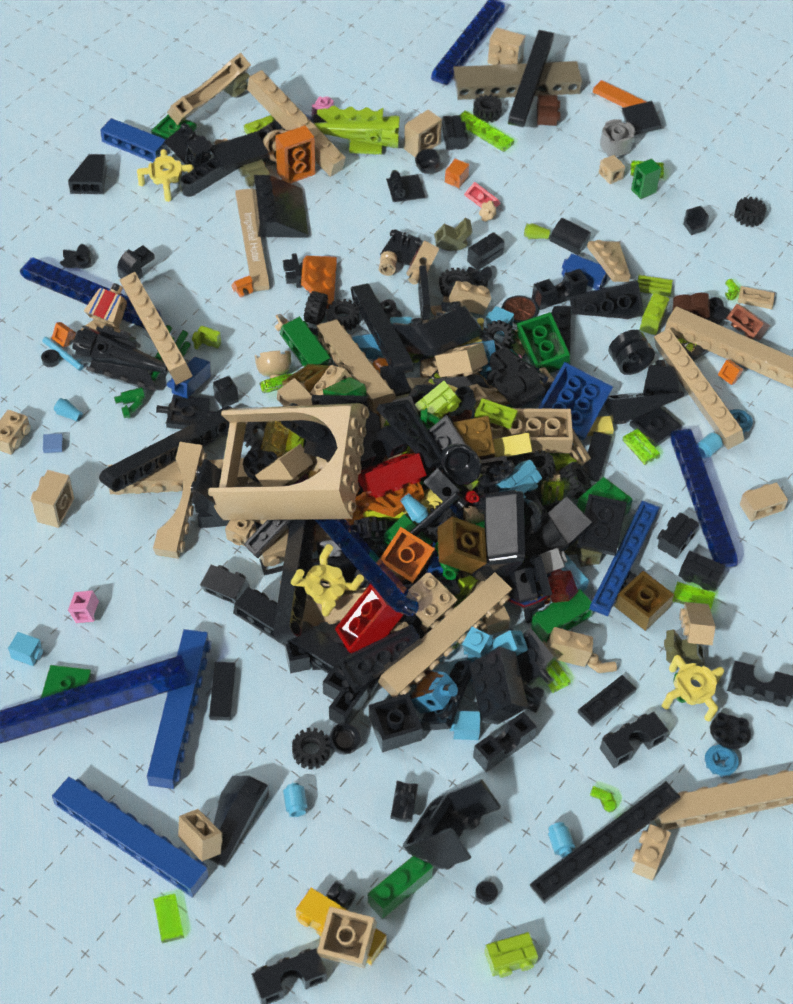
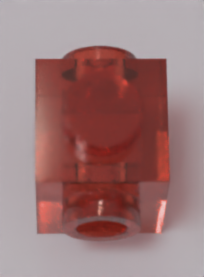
(562, 586)

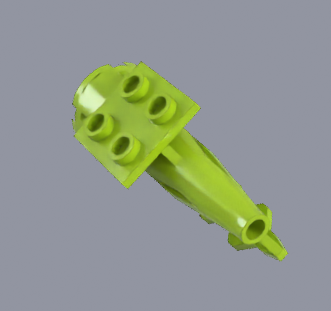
(364, 128)

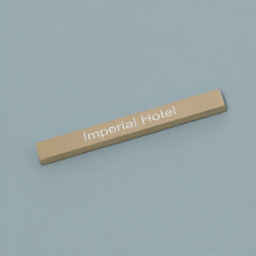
(252, 242)

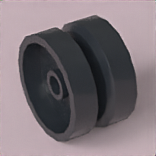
(631, 352)

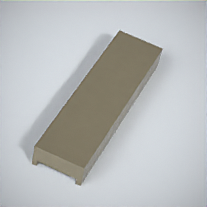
(510, 75)

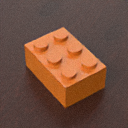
(295, 154)

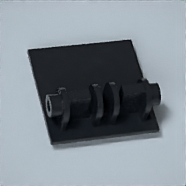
(178, 141)
(404, 187)
(403, 246)

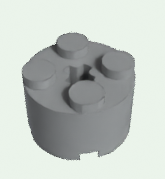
(617, 137)

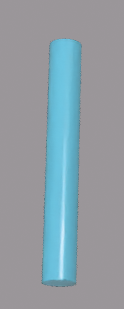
(63, 353)

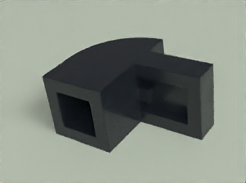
(134, 261)

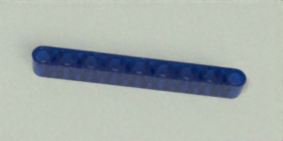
(467, 41)
(71, 286)
(703, 498)
(370, 566)

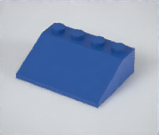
(577, 392)

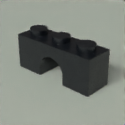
(547, 294)
(384, 439)
(743, 682)
(646, 728)
(494, 750)
(305, 966)

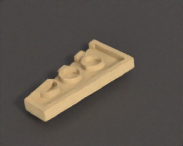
(611, 259)

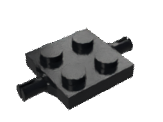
(185, 411)
(536, 659)

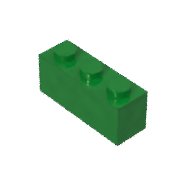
(304, 343)
(562, 615)
(399, 886)

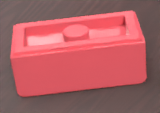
(480, 195)

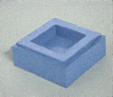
(52, 443)

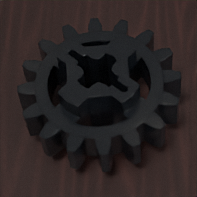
(369, 527)

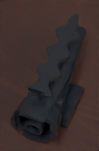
(116, 356)

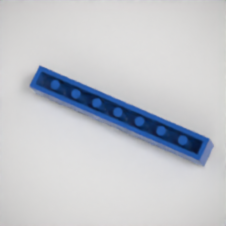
(179, 713)
(131, 836)

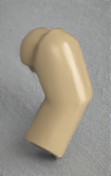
(599, 666)

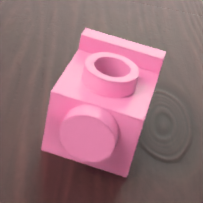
(321, 103)
(83, 606)

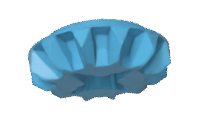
(745, 419)
(719, 751)

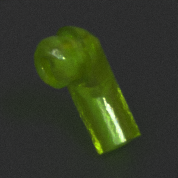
(732, 291)
(605, 797)

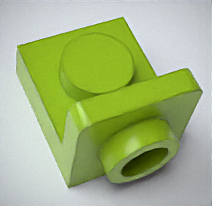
(206, 336)

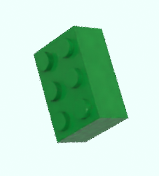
(543, 342)

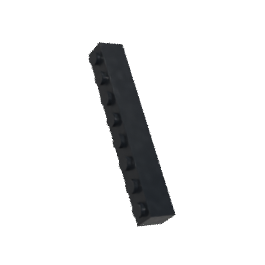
(322, 650)

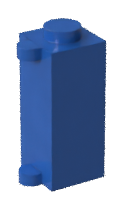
(594, 272)
(200, 371)

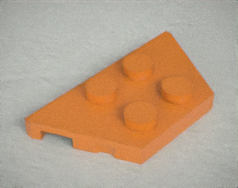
(319, 275)
(390, 503)

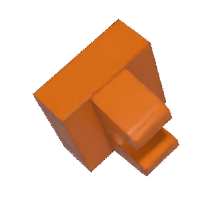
(243, 283)
(63, 334)
(730, 372)

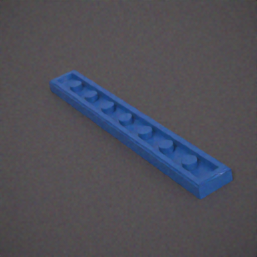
(624, 559)

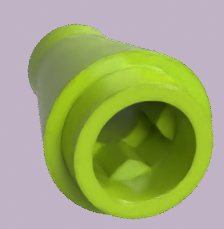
(535, 231)

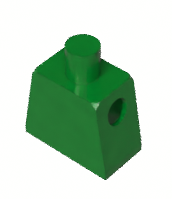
(346, 387)

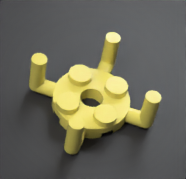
(159, 176)
(332, 576)
(694, 695)

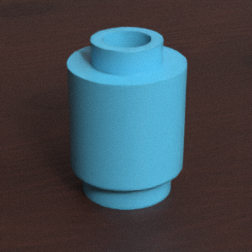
(709, 445)
(295, 800)
(561, 839)

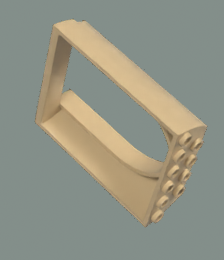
(323, 496)

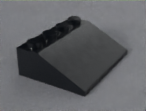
(278, 208)

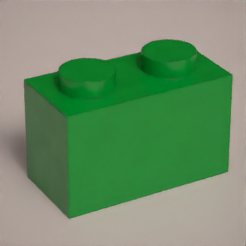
(646, 178)

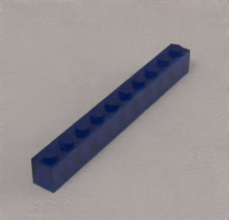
(93, 698)

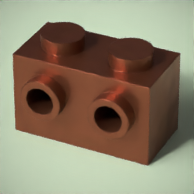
(748, 322)

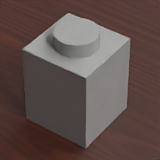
(553, 560)

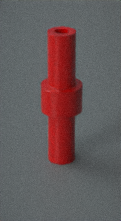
(471, 496)

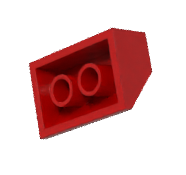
(391, 474)
(367, 621)

